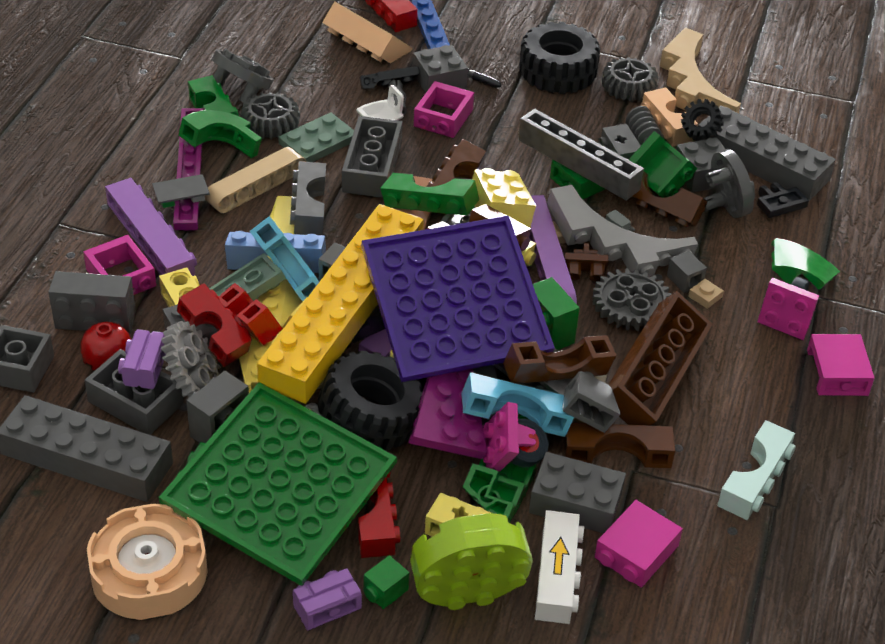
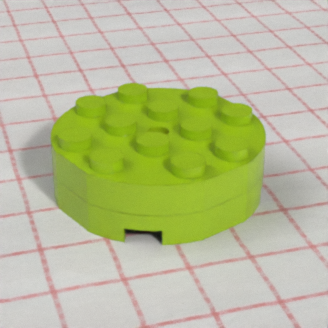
(471, 561)

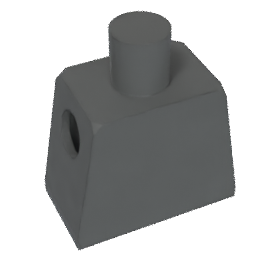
(591, 401)

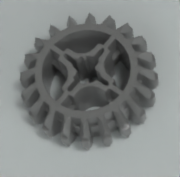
(629, 78)
(271, 114)

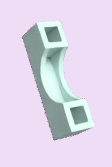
(745, 490)

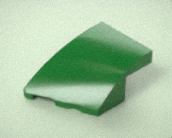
(793, 260)
(501, 490)

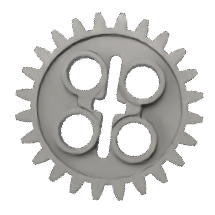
(188, 357)

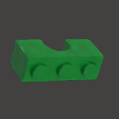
(209, 95)

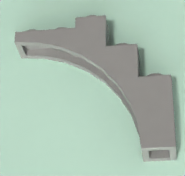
(582, 224)

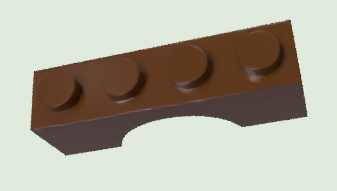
(462, 163)
(683, 205)
(529, 364)
(650, 444)

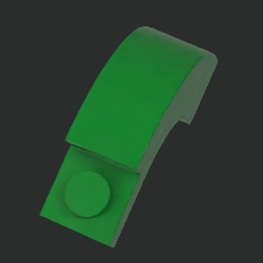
(221, 126)

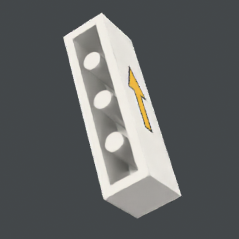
(558, 566)

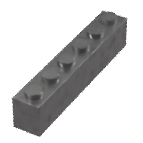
(580, 154)

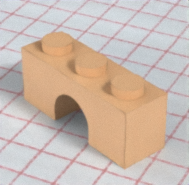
(662, 107)

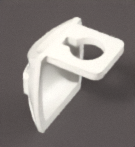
(384, 108)

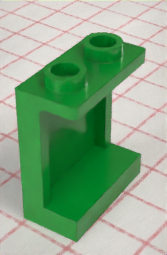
(664, 165)

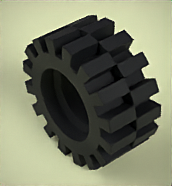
(696, 110)

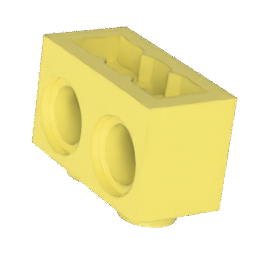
(176, 285)

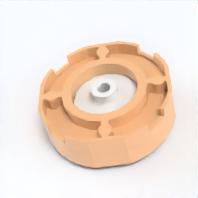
(147, 562)

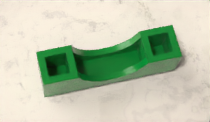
(453, 197)

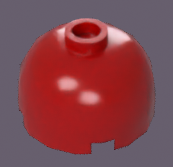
(102, 342)

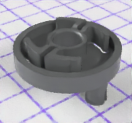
(244, 68)
(731, 183)

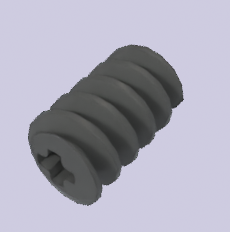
(642, 123)

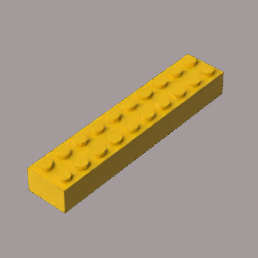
(330, 314)

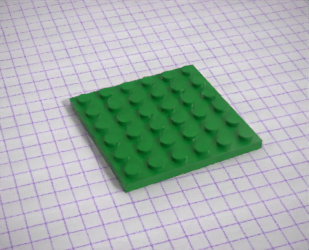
(279, 482)

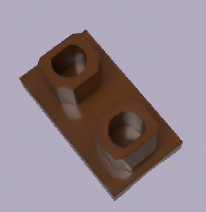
(586, 260)

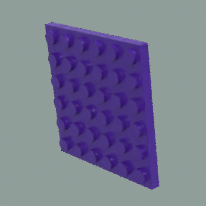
(454, 296)

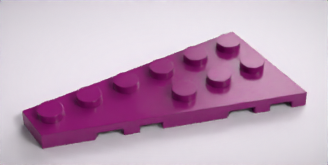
(442, 419)

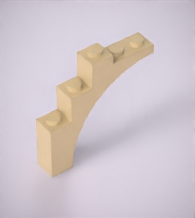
(684, 74)

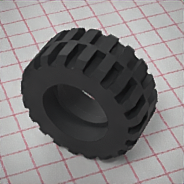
(559, 57)
(377, 379)

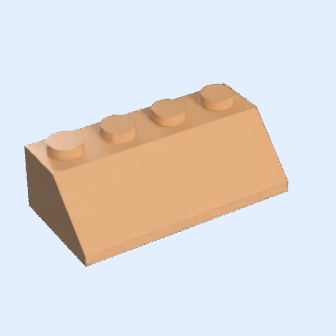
(365, 34)

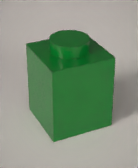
(386, 582)

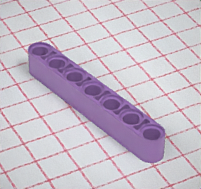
(548, 251)

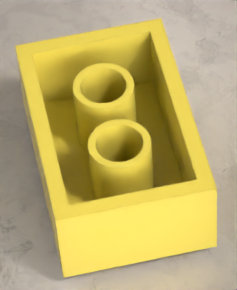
(505, 193)

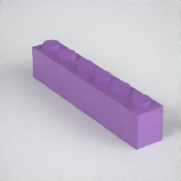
(149, 228)

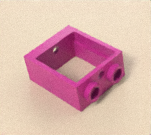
(448, 97)
(117, 252)

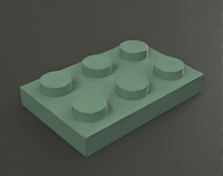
(318, 137)
(253, 277)

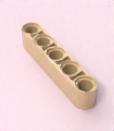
(253, 180)

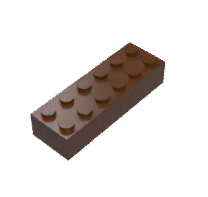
(658, 360)

